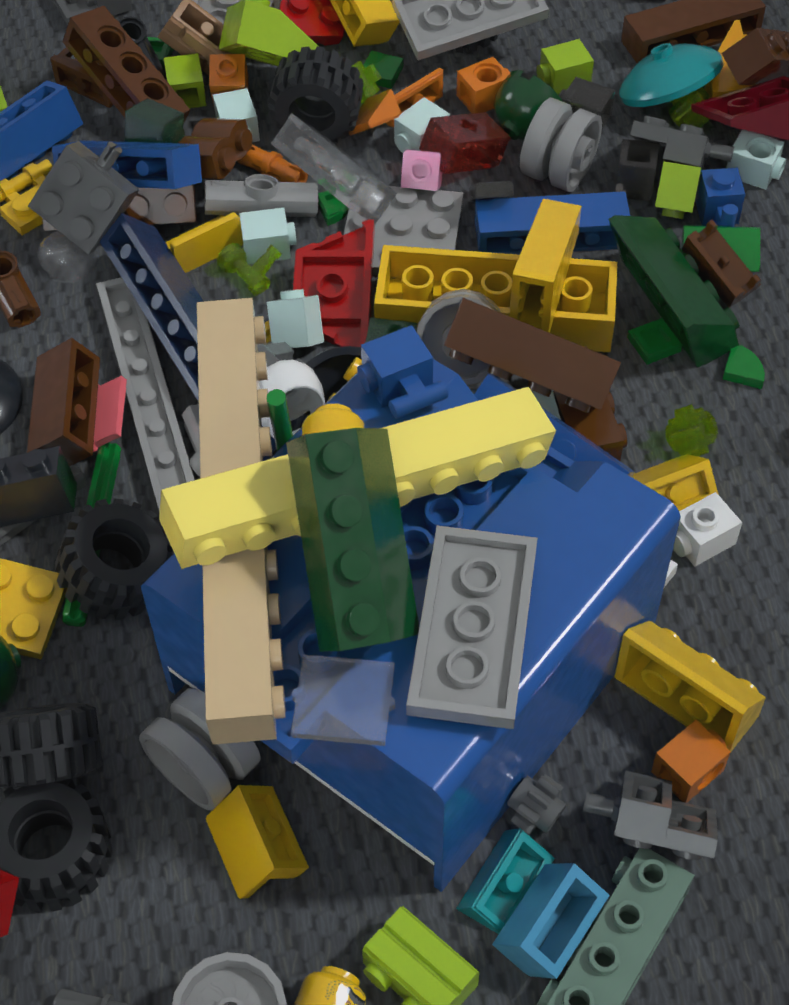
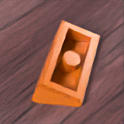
(429, 87)
(376, 111)

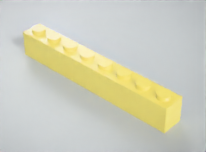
(429, 456)

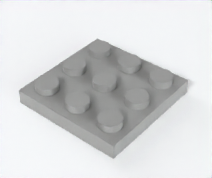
(414, 220)

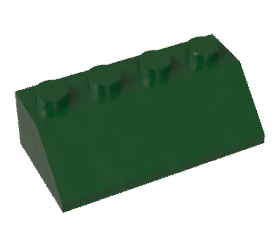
(675, 287)
(352, 538)

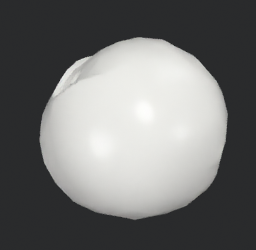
(300, 386)

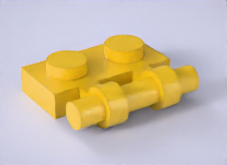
(16, 209)

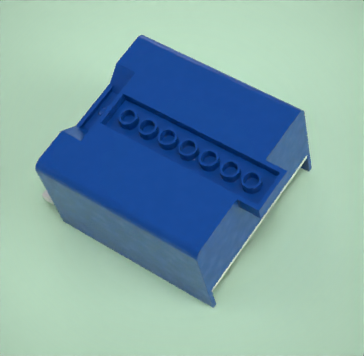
(594, 576)

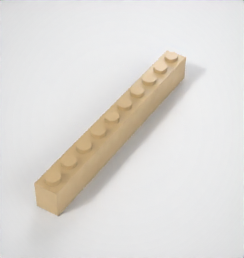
(236, 589)

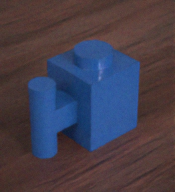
(720, 196)
(400, 372)

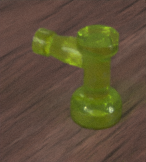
(233, 260)

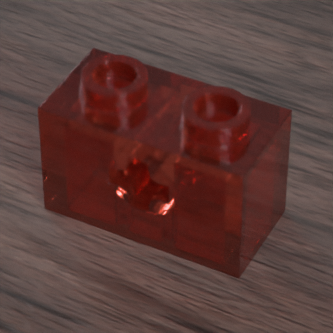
(465, 142)

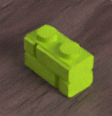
(417, 963)

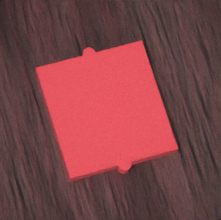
(109, 411)

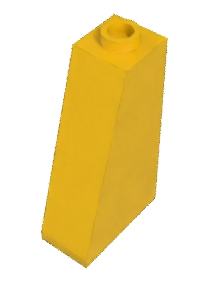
(544, 263)

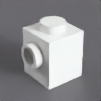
(706, 529)

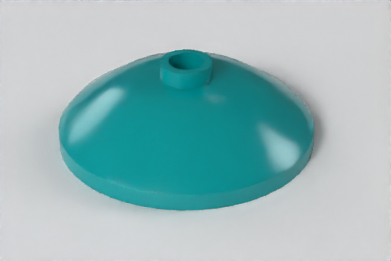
(670, 74)

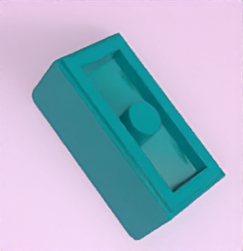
(504, 879)

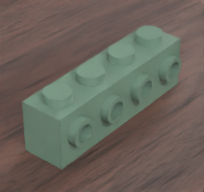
(623, 933)

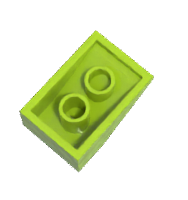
(261, 32)

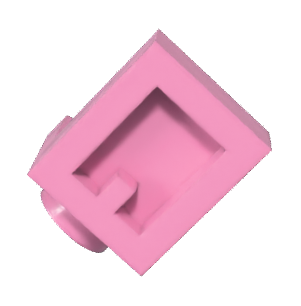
(421, 170)

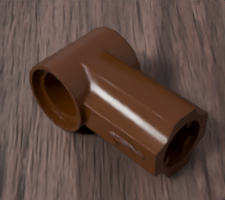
(15, 296)

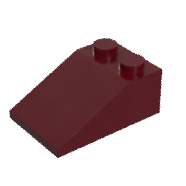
(754, 108)

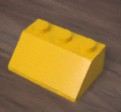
(686, 682)

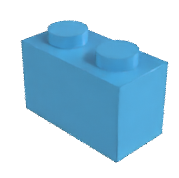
(551, 920)

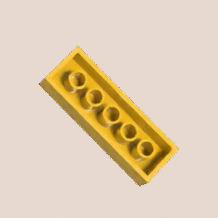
(417, 276)

